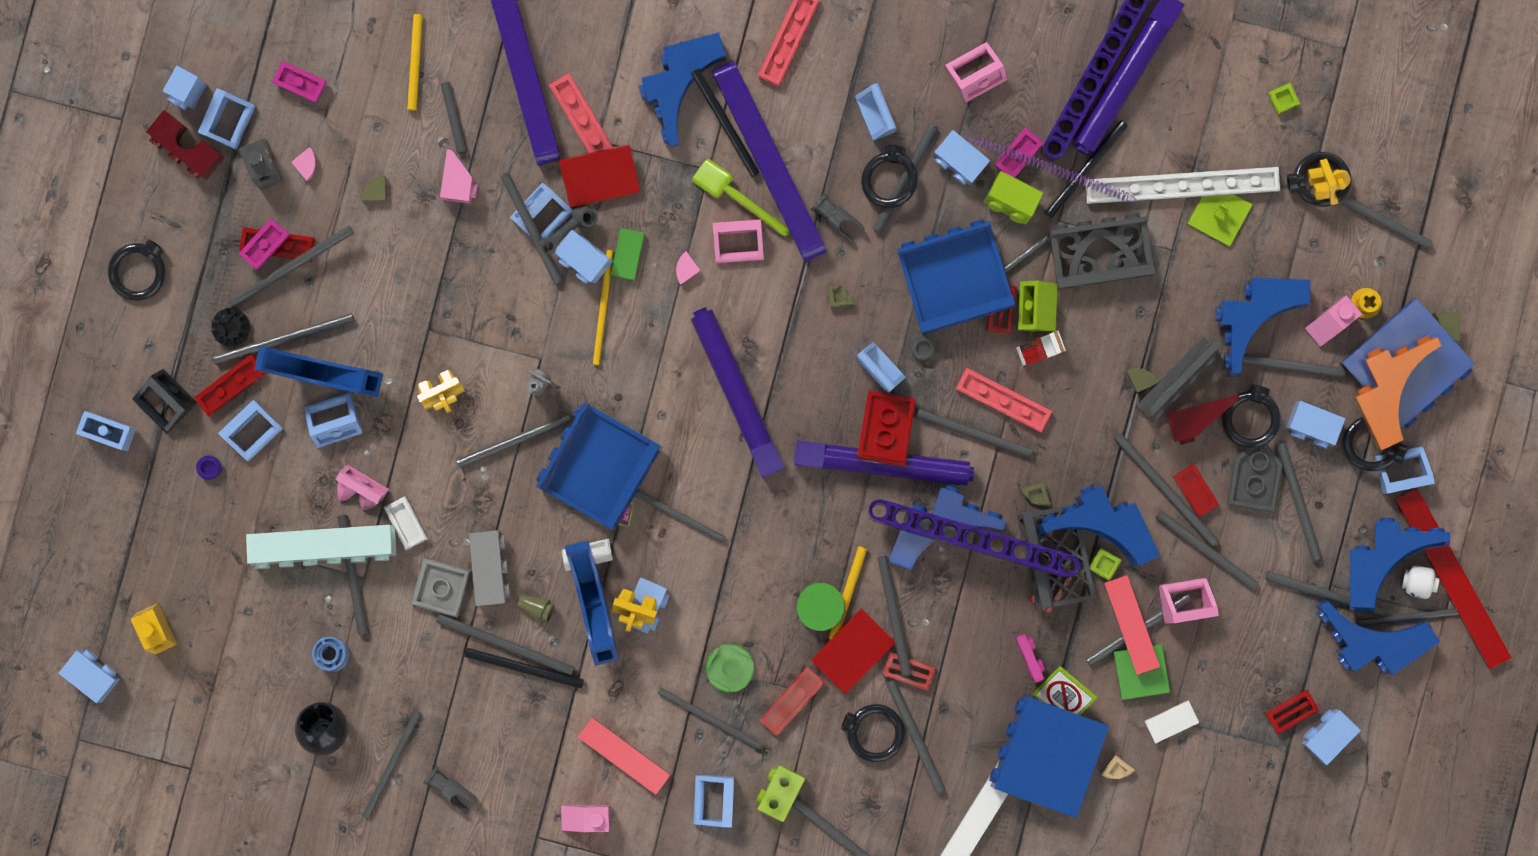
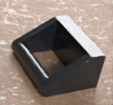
(171, 393)

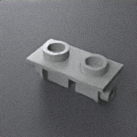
(538, 382)

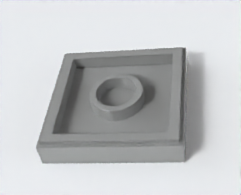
(440, 587)

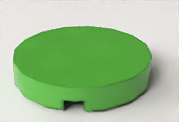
(821, 606)
(730, 668)

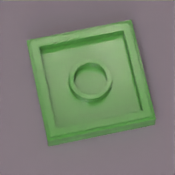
(1140, 685)

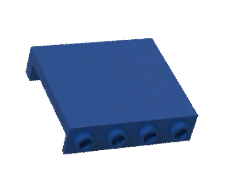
(955, 277)
(1430, 376)
(598, 466)
(1048, 756)

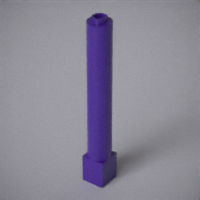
(1127, 75)
(736, 392)
(916, 467)

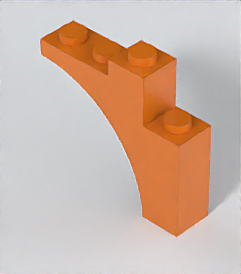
(1381, 403)

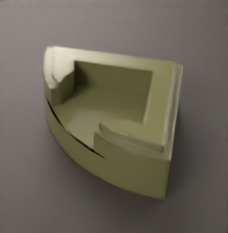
(375, 190)
(838, 296)
(1141, 379)
(1036, 494)

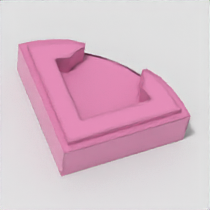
(306, 163)
(686, 268)

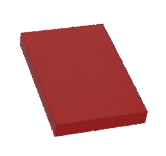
(599, 175)
(886, 428)
(853, 651)

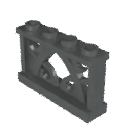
(1077, 276)

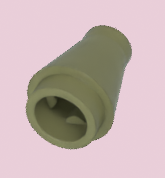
(538, 608)

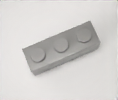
(489, 568)

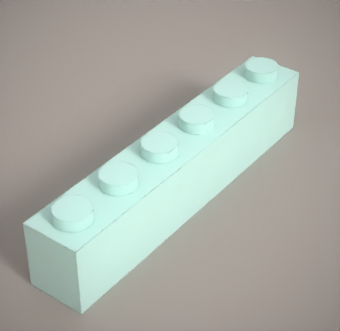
(321, 545)

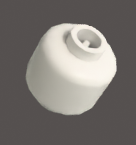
(1420, 581)

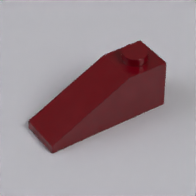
(1195, 419)

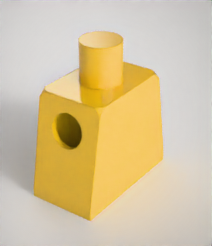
(153, 629)

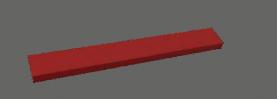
(1455, 583)

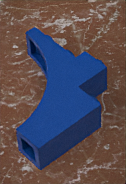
(671, 86)
(1242, 318)
(318, 372)
(947, 505)
(1095, 514)
(1392, 546)
(592, 603)
(1361, 645)

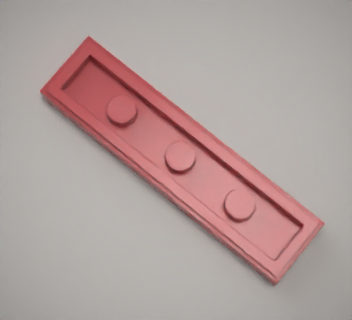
(787, 41)
(580, 114)
(1004, 400)
(1132, 625)
(624, 755)

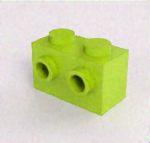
(1013, 198)
(1037, 306)
(780, 792)

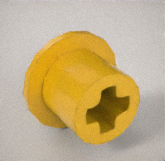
(1367, 302)

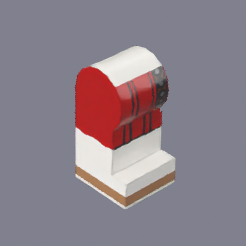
(1041, 348)

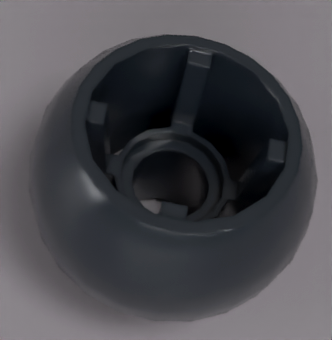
(321, 728)

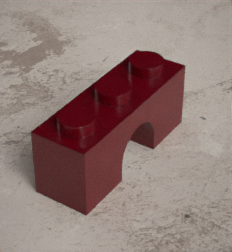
(167, 132)

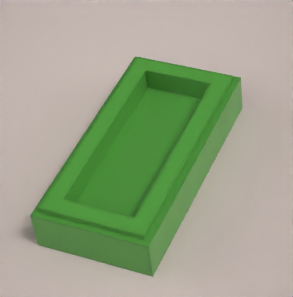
(627, 254)

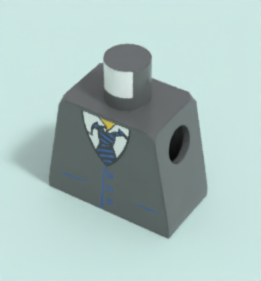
(260, 163)

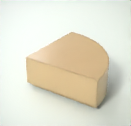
(1117, 769)

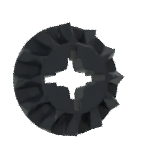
(235, 337)

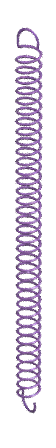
(1046, 168)

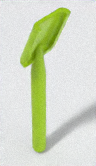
(716, 180)

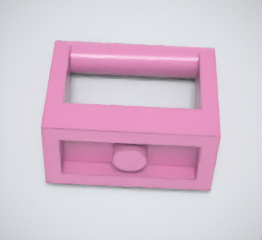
(981, 80)
(734, 228)
(1169, 612)

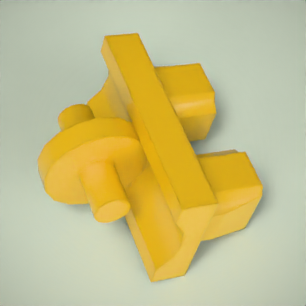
(1326, 182)
(441, 395)
(634, 614)

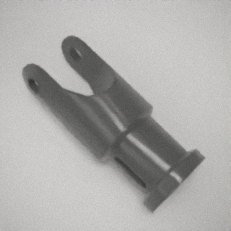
(834, 215)
(449, 789)

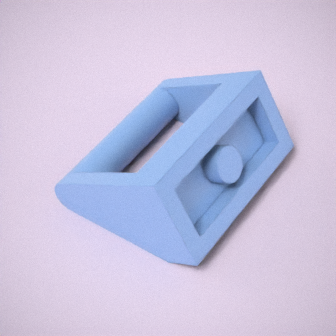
(215, 112)
(875, 112)
(535, 204)
(880, 367)
(241, 421)
(336, 429)
(1426, 479)
(727, 800)

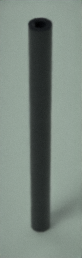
(725, 122)
(1086, 168)
(524, 668)

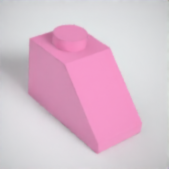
(457, 181)
(1333, 321)
(585, 818)

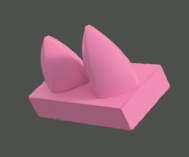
(354, 481)

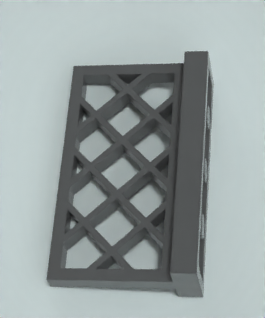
(1179, 378)
(1040, 580)

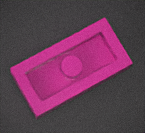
(299, 82)
(1025, 143)
(264, 244)
(1034, 666)

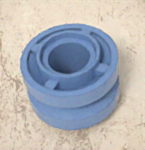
(319, 654)

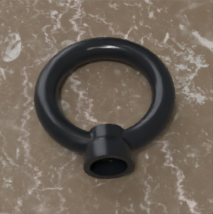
(896, 155)
(1296, 180)
(149, 250)
(1259, 395)
(1396, 453)
(852, 723)

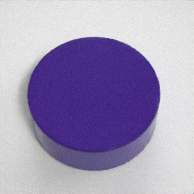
(209, 467)

